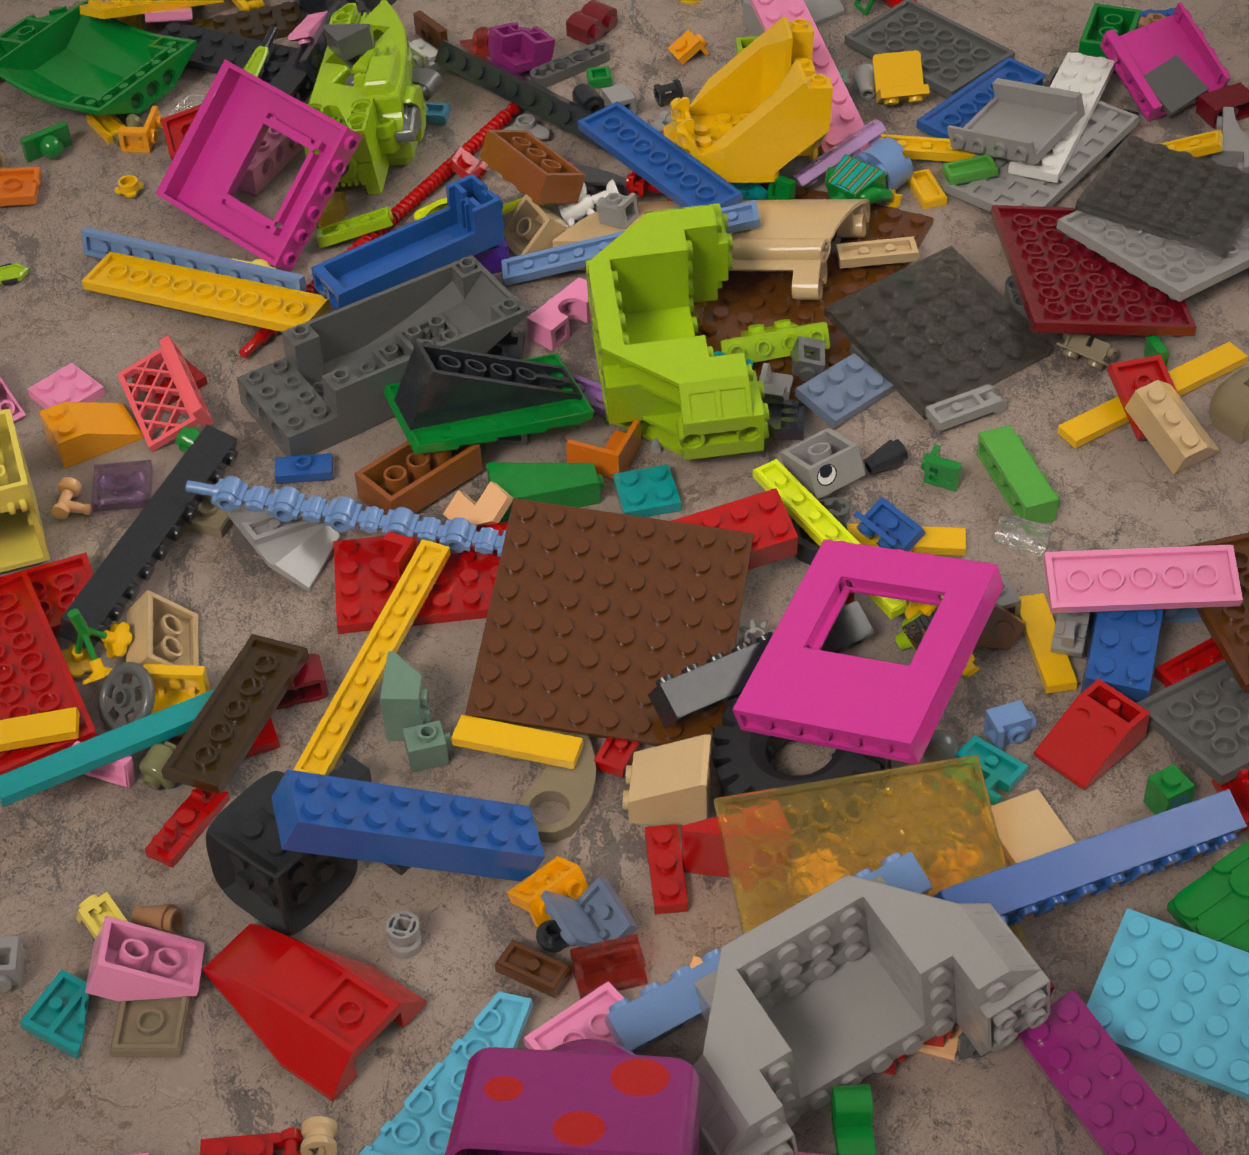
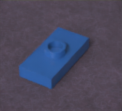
(304, 468)

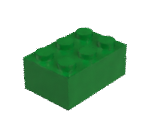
(1103, 19)

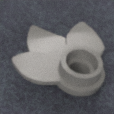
(528, 123)

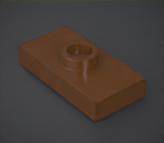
(429, 29)
(533, 968)

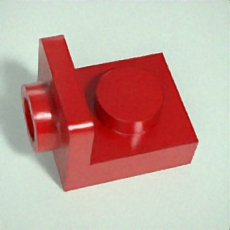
(465, 164)

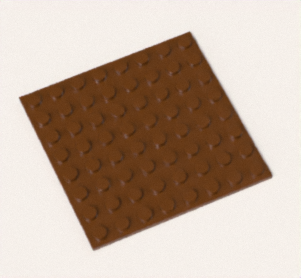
(599, 612)

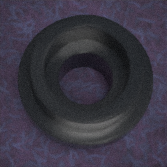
(548, 942)

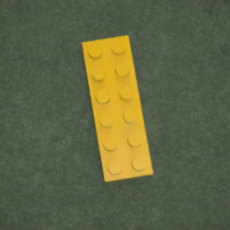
(122, 8)

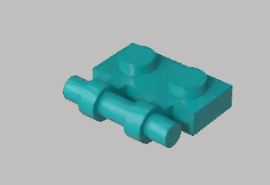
(998, 767)

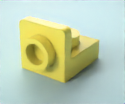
(94, 911)

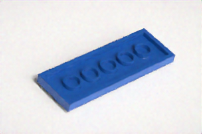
(975, 96)

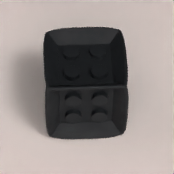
(271, 883)

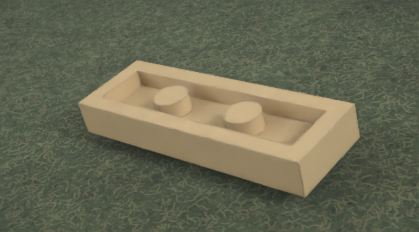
(877, 252)

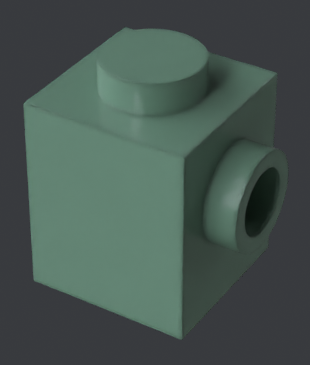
(427, 746)

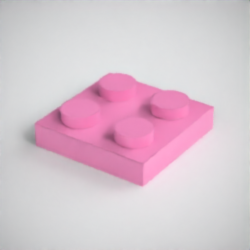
(66, 385)

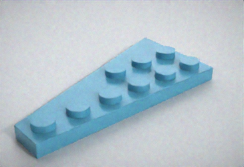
(429, 1110)

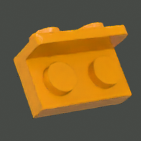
(555, 876)

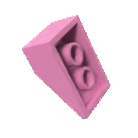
(143, 963)

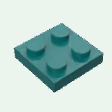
(647, 491)

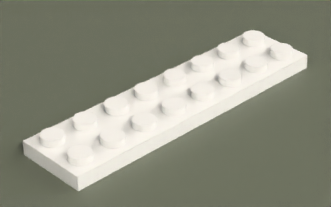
(1077, 74)

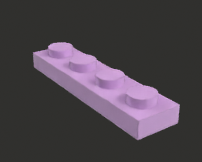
(851, 146)

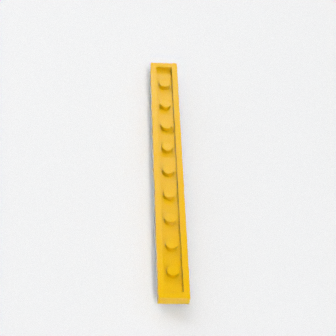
(369, 665)

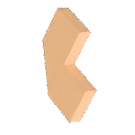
(486, 511)

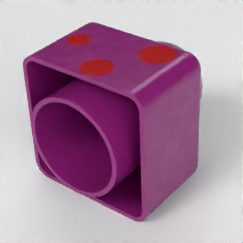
(576, 1102)

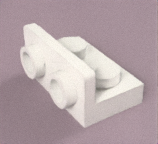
(424, 55)

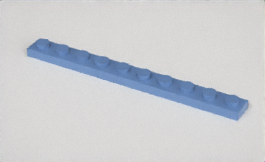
(100, 243)
(573, 255)

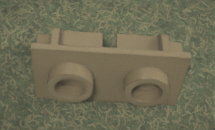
(1097, 354)

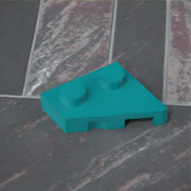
(60, 1014)

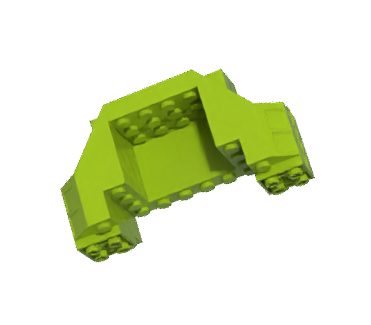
(647, 341)

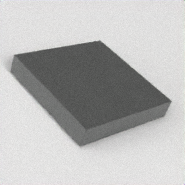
(1175, 85)

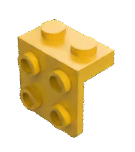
(899, 77)
(176, 684)

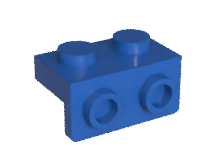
(889, 526)

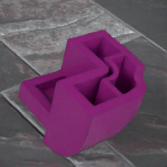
(520, 47)

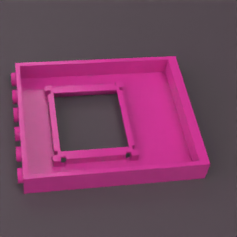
(223, 146)
(858, 700)

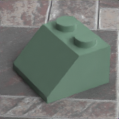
(402, 698)

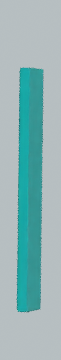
(100, 750)

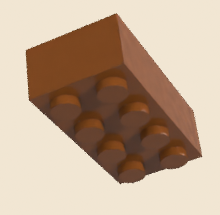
(532, 167)
(415, 479)

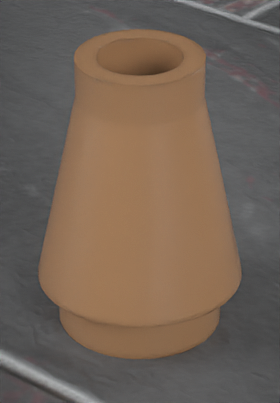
(159, 917)

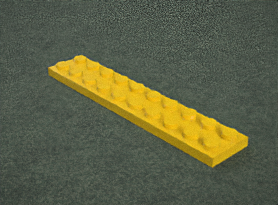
(204, 292)

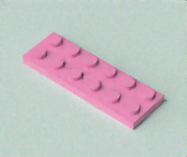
(1142, 579)

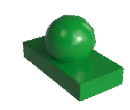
(46, 142)

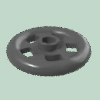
(127, 696)

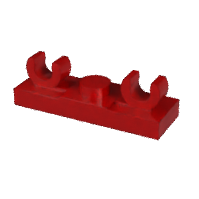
(185, 826)

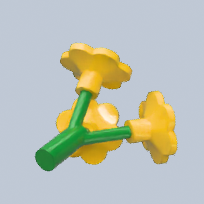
(85, 660)

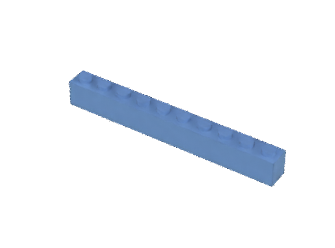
(675, 1003)

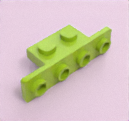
(775, 341)

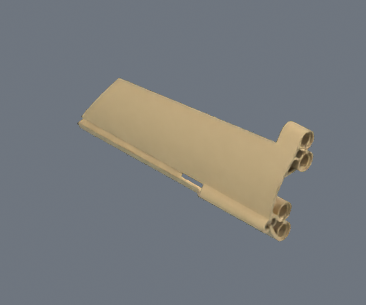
(791, 237)

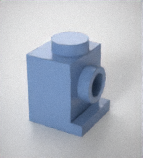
(1008, 724)

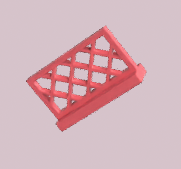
(186, 389)

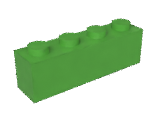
(1017, 475)

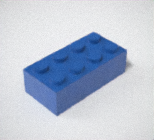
(1123, 651)

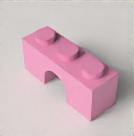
(551, 321)

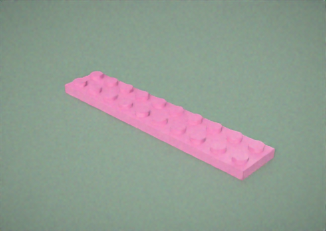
(844, 114)

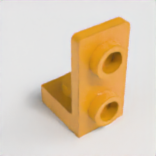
(141, 138)

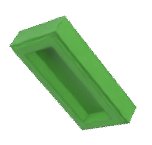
(969, 169)

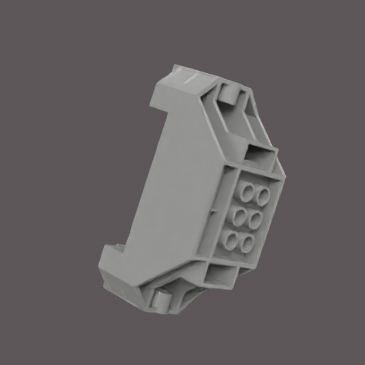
(842, 995)

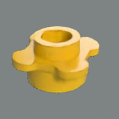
(128, 186)

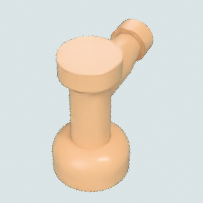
(69, 489)

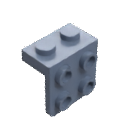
(593, 917)

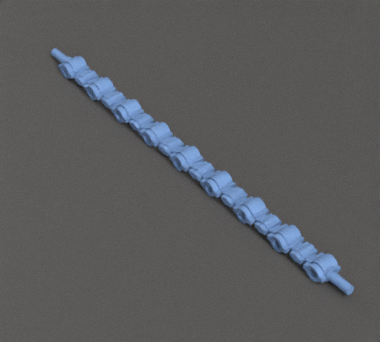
(346, 514)

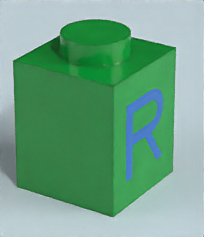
(1168, 790)

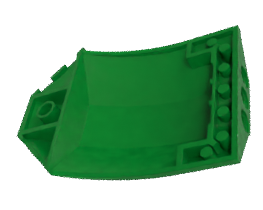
(91, 62)

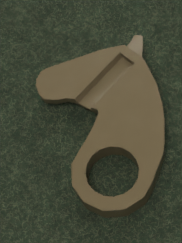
(563, 785)

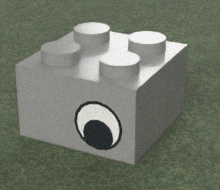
(824, 462)

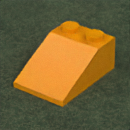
(87, 429)

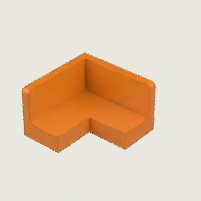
(613, 457)

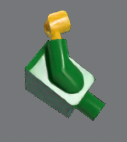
(859, 181)

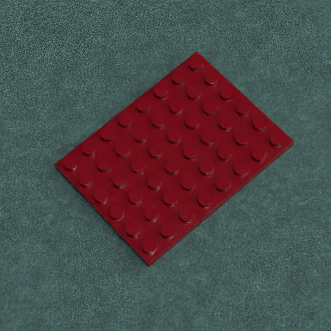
(1077, 288)

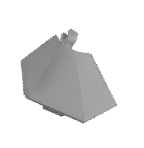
(290, 548)

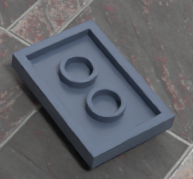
(843, 390)

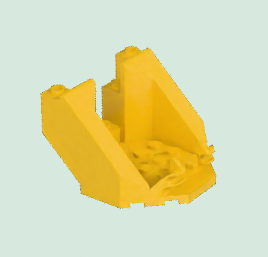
(758, 108)

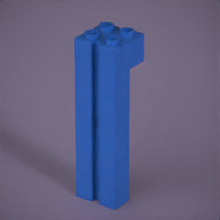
(460, 230)

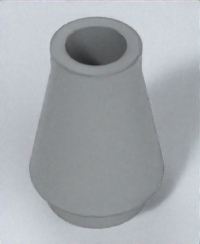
(865, 81)

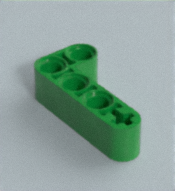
(852, 1119)

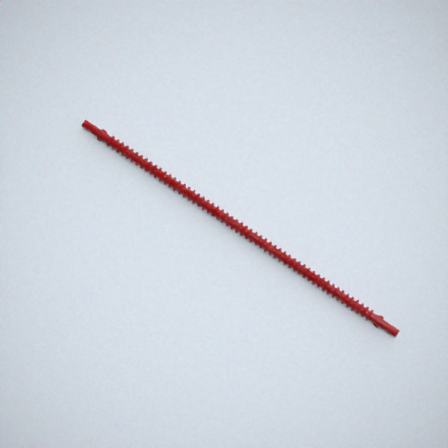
(405, 206)

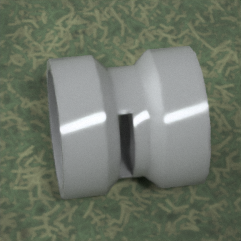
(404, 934)

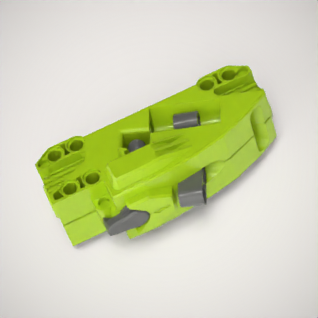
(376, 96)

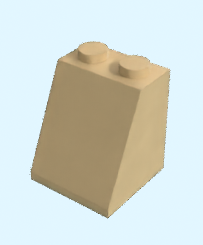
(670, 783)

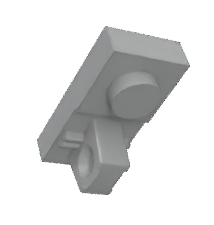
(1070, 633)

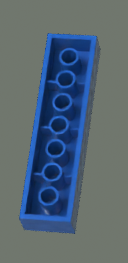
(405, 826)

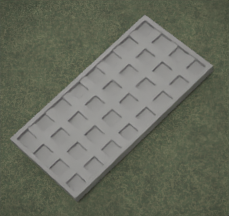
(1102, 133)

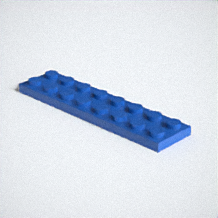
(657, 158)

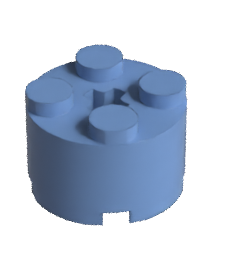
(888, 157)

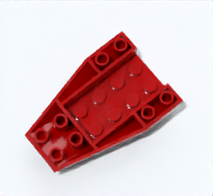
(309, 1003)

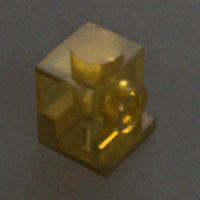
(335, 210)

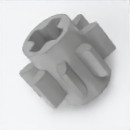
(754, 627)

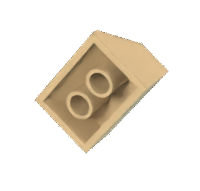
(1170, 426)
(162, 632)

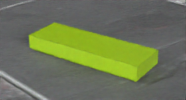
(354, 227)

